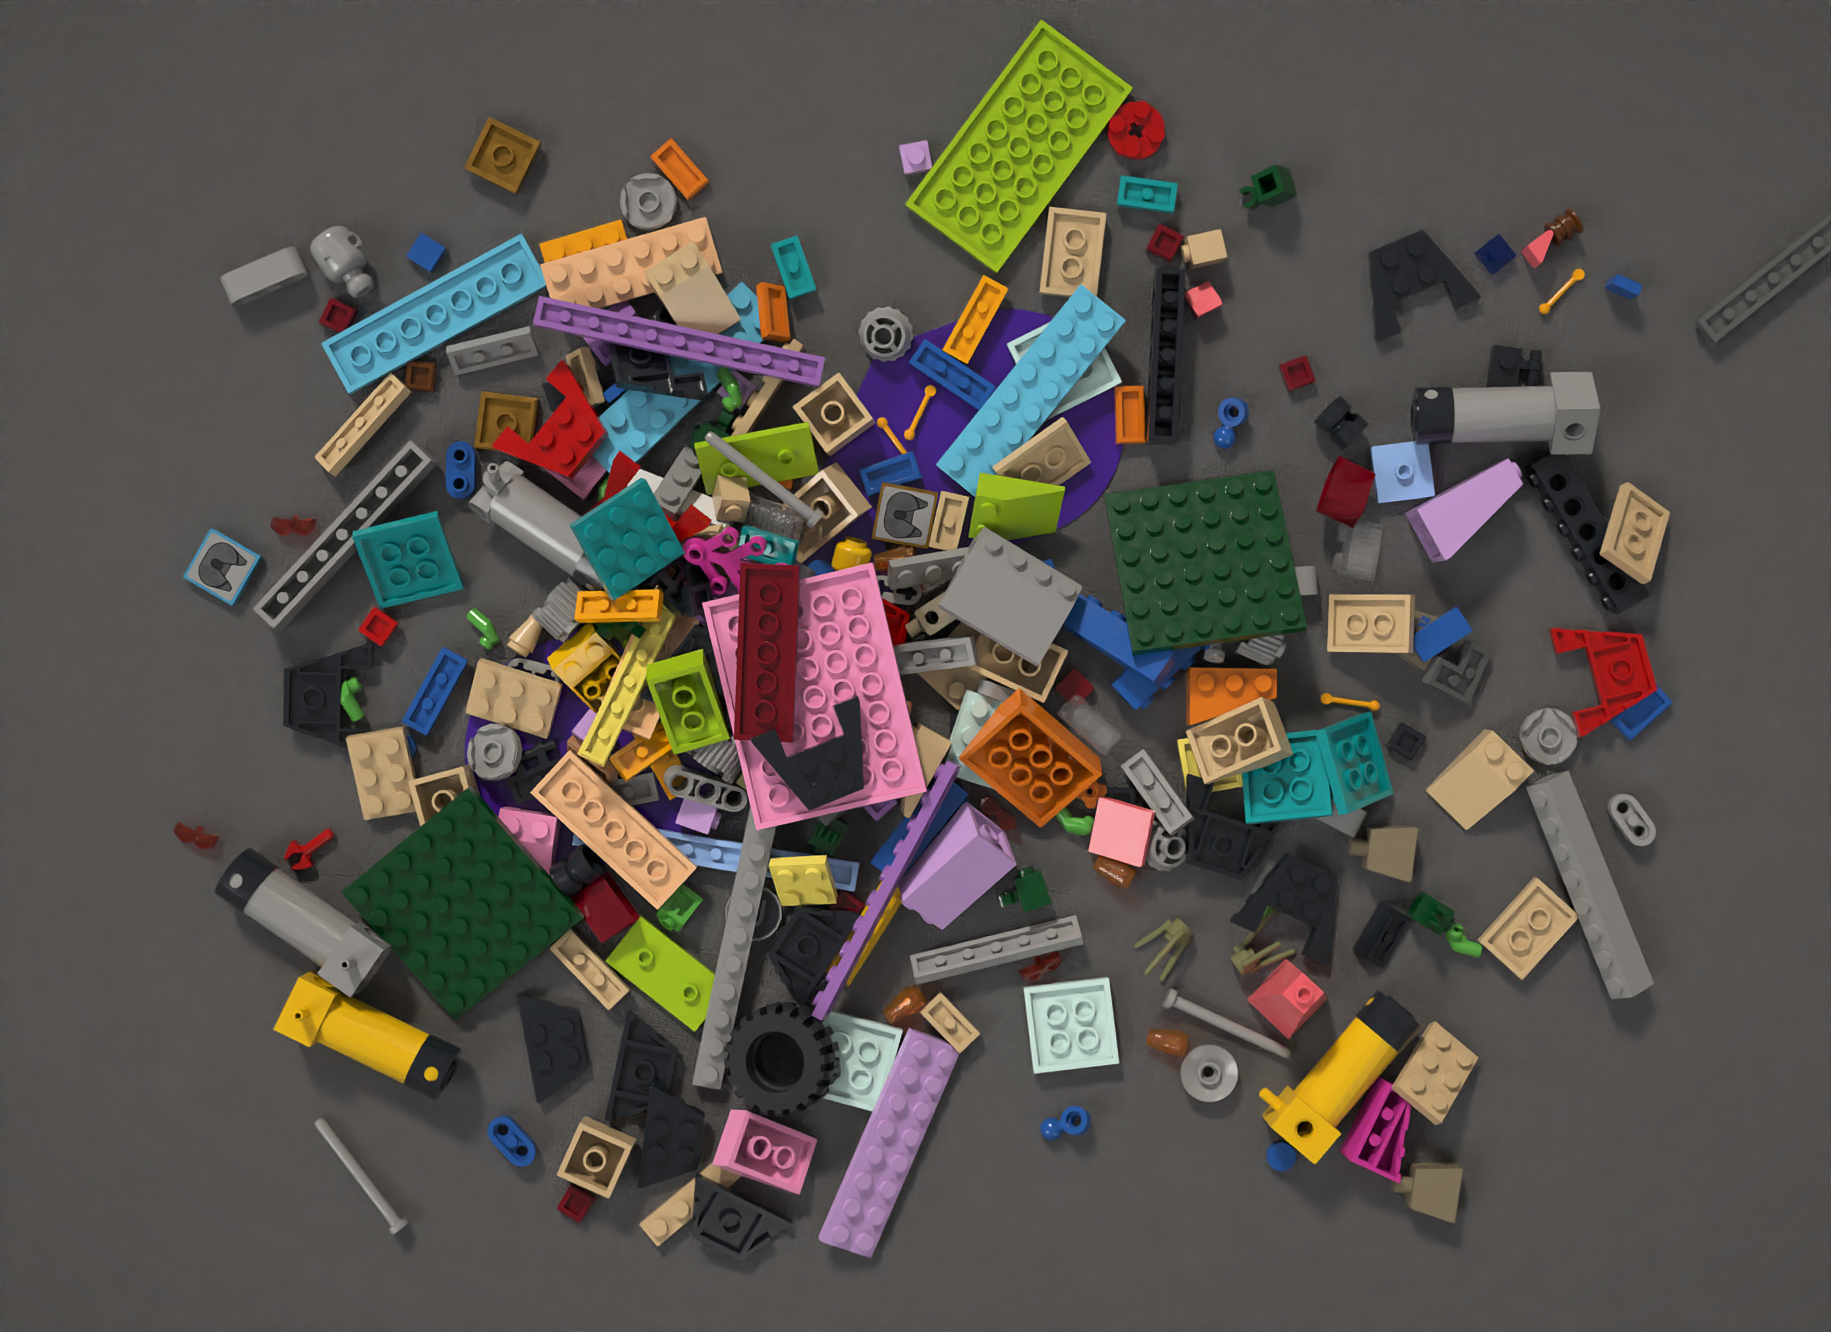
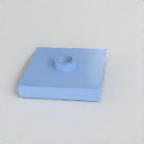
(1401, 472)

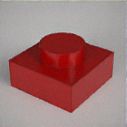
(378, 626)

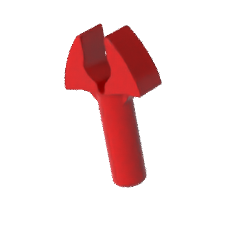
(308, 849)

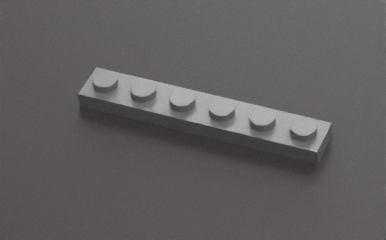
(996, 949)

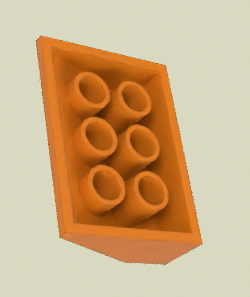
(1031, 758)

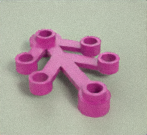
(729, 561)

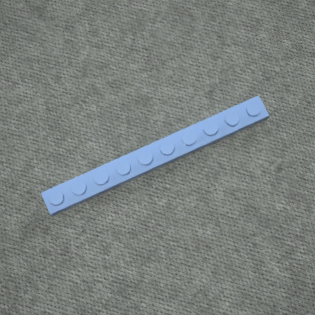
(725, 856)

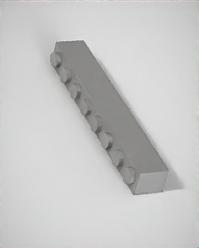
(336, 543)
(1590, 885)

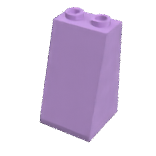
(1460, 511)
(957, 867)

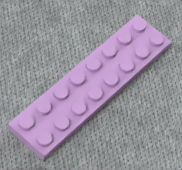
(889, 1143)

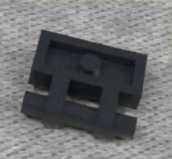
(1506, 365)
(685, 576)
(527, 780)

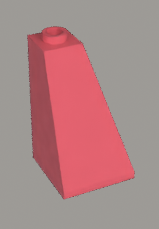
(1287, 998)

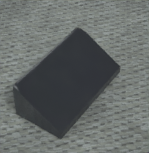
(1381, 934)

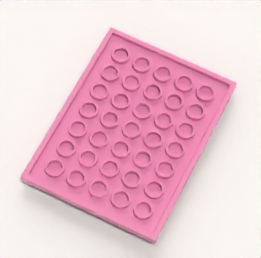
(840, 655)

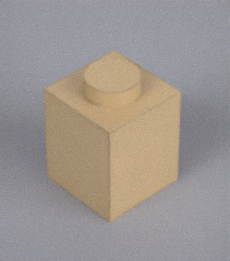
(1204, 249)
(731, 498)

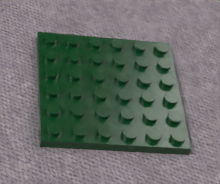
(1204, 563)
(462, 903)

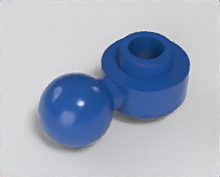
(1225, 436)
(1052, 1128)

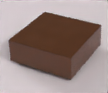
(421, 376)

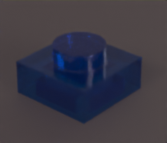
(1495, 254)

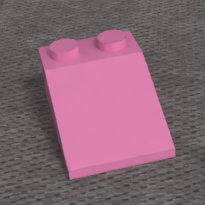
(536, 831)
(764, 1151)

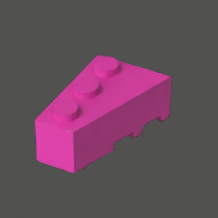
(1379, 1131)

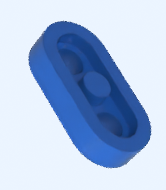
(464, 469)
(510, 1142)

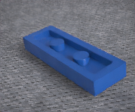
(952, 375)
(435, 691)

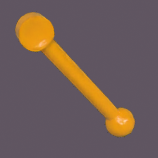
(1577, 275)
(929, 391)
(882, 423)
(1327, 699)

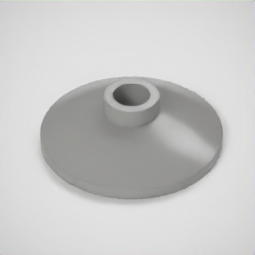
(1211, 1087)

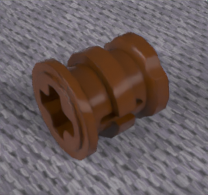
(1564, 227)

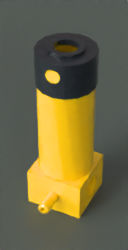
(376, 1039)
(1340, 1077)

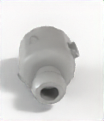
(342, 259)

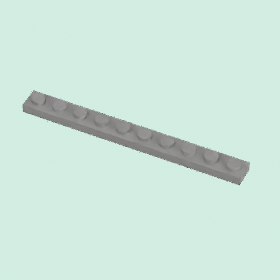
(733, 954)

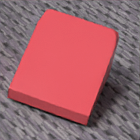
(1537, 249)
(1202, 300)

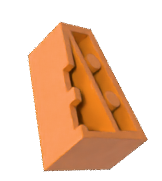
(1220, 690)

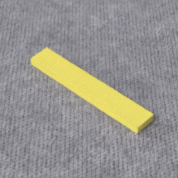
(625, 689)

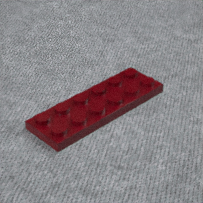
(767, 650)

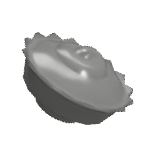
(885, 334)
(1166, 850)

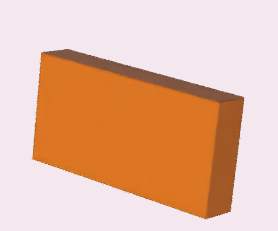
(679, 169)
(773, 312)
(1129, 414)

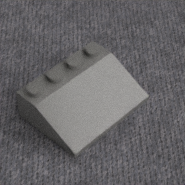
(1010, 596)

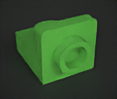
(678, 908)

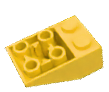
(586, 665)

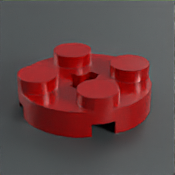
(1131, 146)

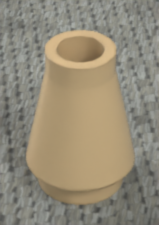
(525, 637)

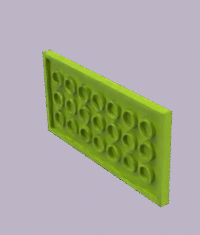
(1018, 146)

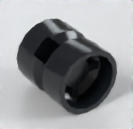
(1341, 422)
(575, 871)

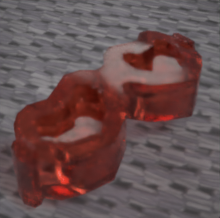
(299, 527)
(1004, 819)
(199, 839)
(1037, 970)

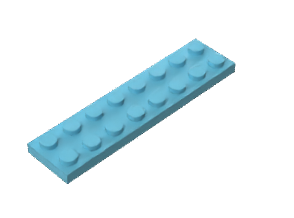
(435, 314)
(1033, 388)
(644, 418)

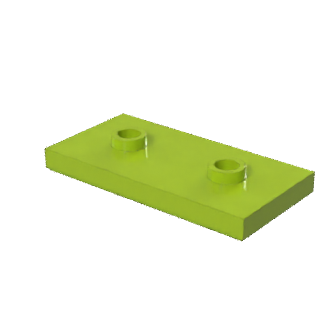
(779, 452)
(664, 972)

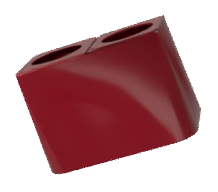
(1345, 492)
(605, 907)

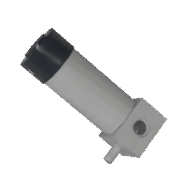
(1557, 413)
(342, 948)

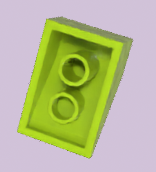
(1015, 507)
(687, 701)

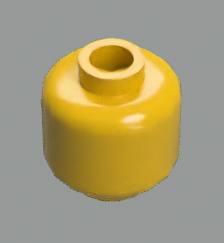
(850, 553)

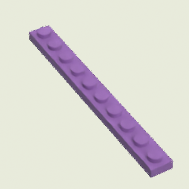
(678, 341)
(880, 899)

